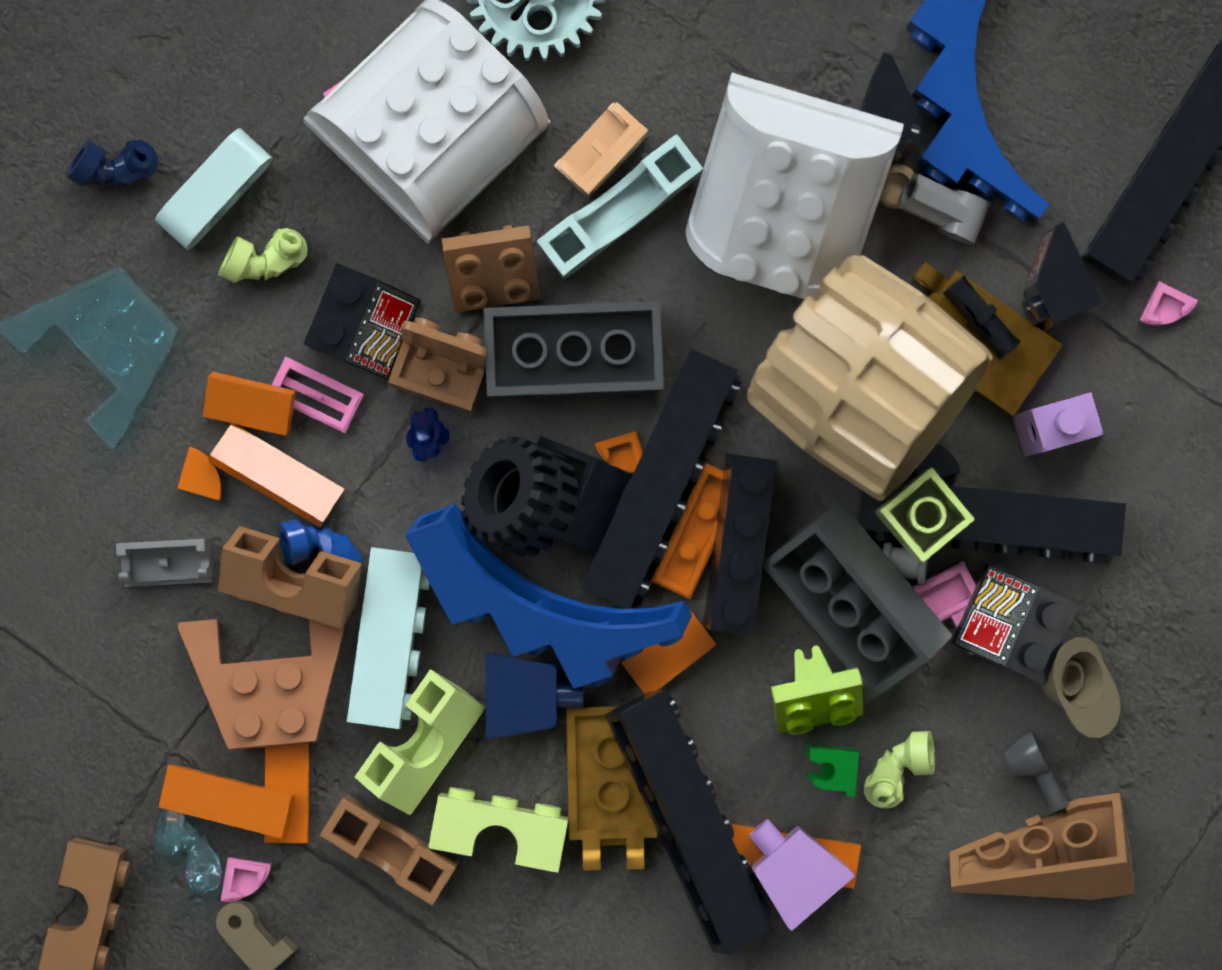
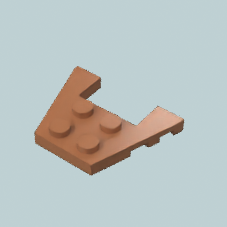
(265, 699)

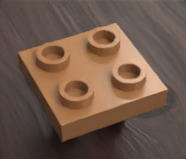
(491, 268)

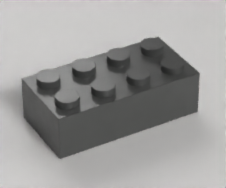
(573, 349)
(857, 599)

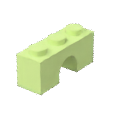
(407, 771)
(537, 831)

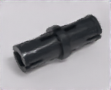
(981, 317)

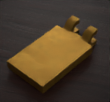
(1015, 375)
(602, 791)

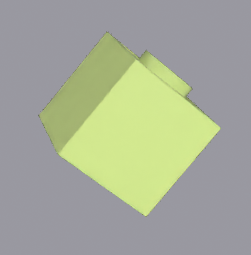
(924, 515)

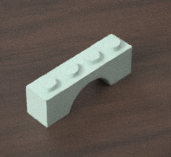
(620, 208)

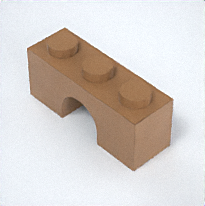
(256, 574)
(390, 847)
(96, 873)

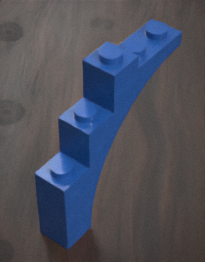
(951, 92)
(530, 618)

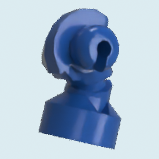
(300, 540)

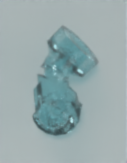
(203, 866)

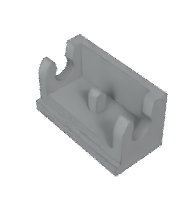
(165, 562)

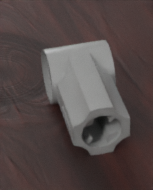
(954, 212)

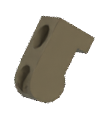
(249, 939)

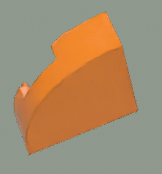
(621, 451)
(200, 476)

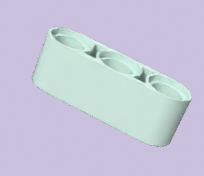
(213, 189)

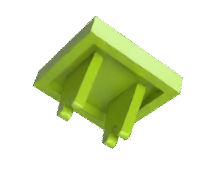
(817, 696)

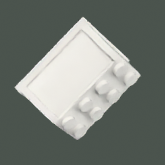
(430, 117)
(788, 186)

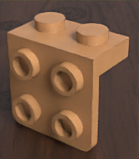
(439, 365)

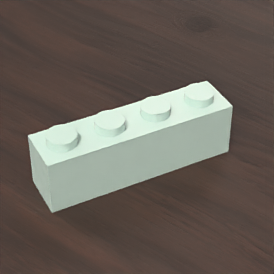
(387, 639)

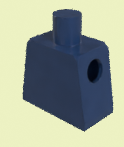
(524, 695)

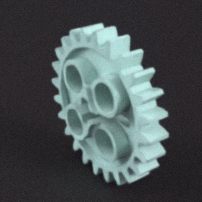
(567, 20)

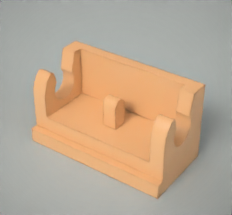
(602, 149)

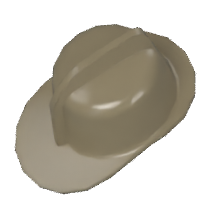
(1083, 688)

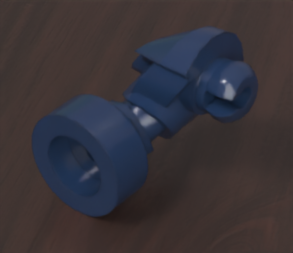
(131, 163)

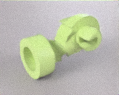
(281, 253)
(886, 782)

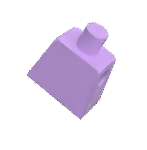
(1058, 424)
(796, 871)

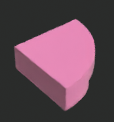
(1166, 306)
(243, 878)

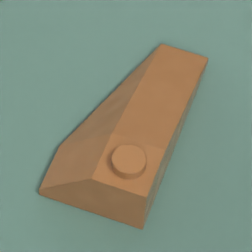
(1063, 856)

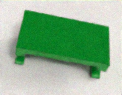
(841, 770)

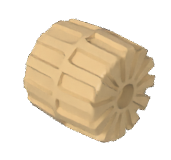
(868, 376)

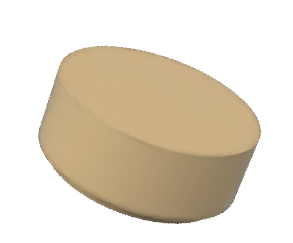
(896, 178)

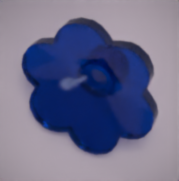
(426, 434)

